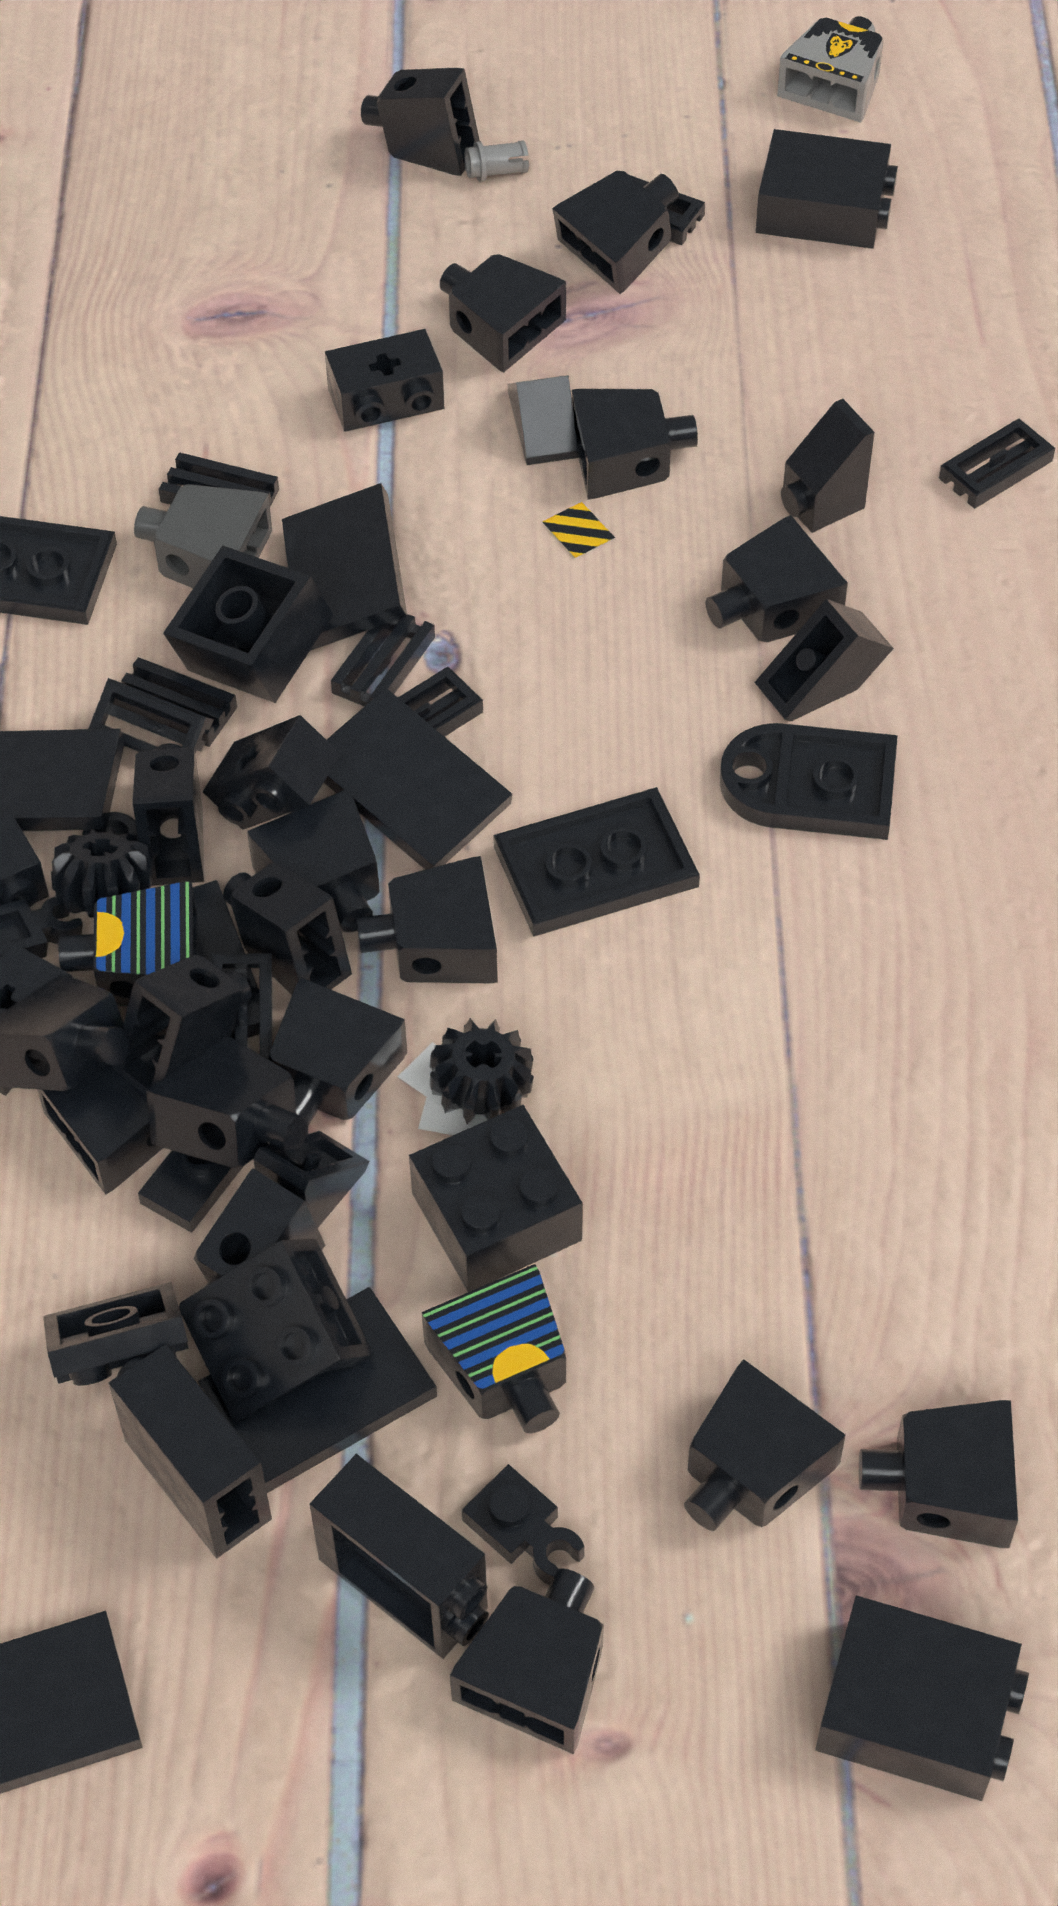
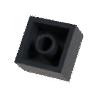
(248, 623)
(496, 1198)

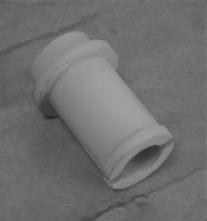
(494, 159)

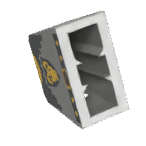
(833, 67)

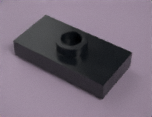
(186, 1188)

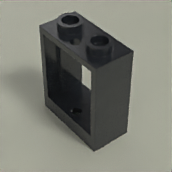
(401, 1557)

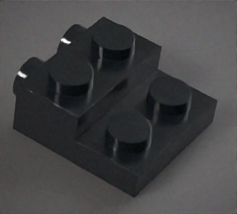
(107, 1334)

